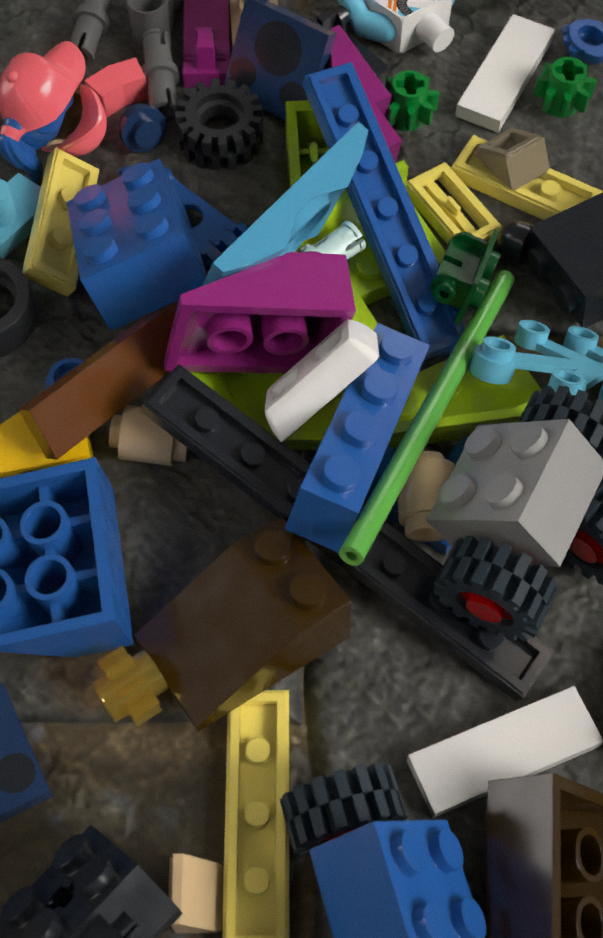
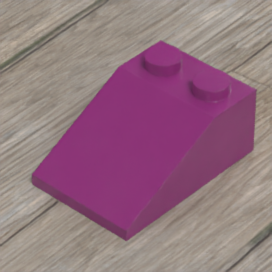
(262, 315)

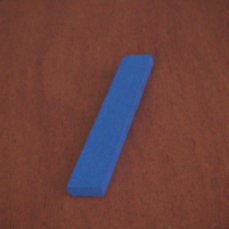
(385, 210)

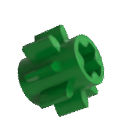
(564, 87)
(410, 100)

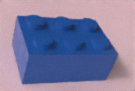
(134, 244)

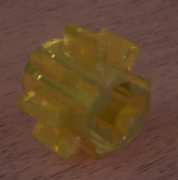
(129, 686)

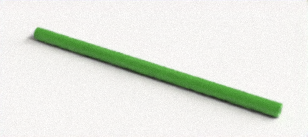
(419, 432)

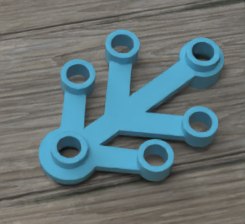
(573, 365)

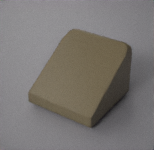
(515, 157)

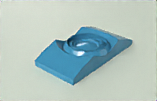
(298, 212)

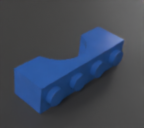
(356, 442)

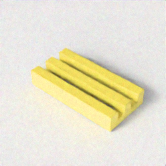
(443, 211)

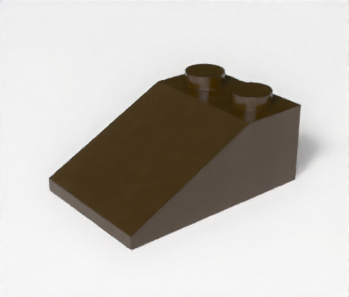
(246, 624)

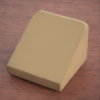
(198, 893)

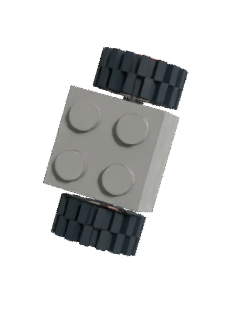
(517, 509)

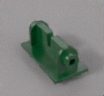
(465, 272)

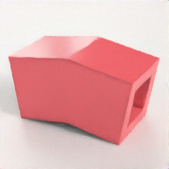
(119, 85)

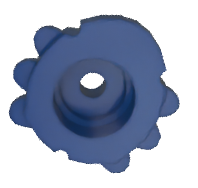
(584, 40)

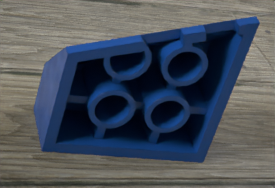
(61, 563)

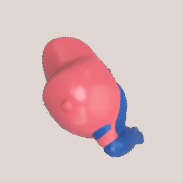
(34, 102)

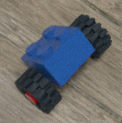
(376, 866)

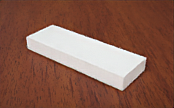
(504, 73)
(503, 748)

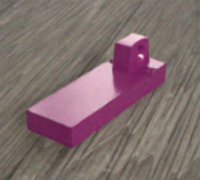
(205, 41)

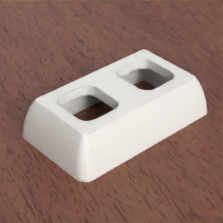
(320, 377)

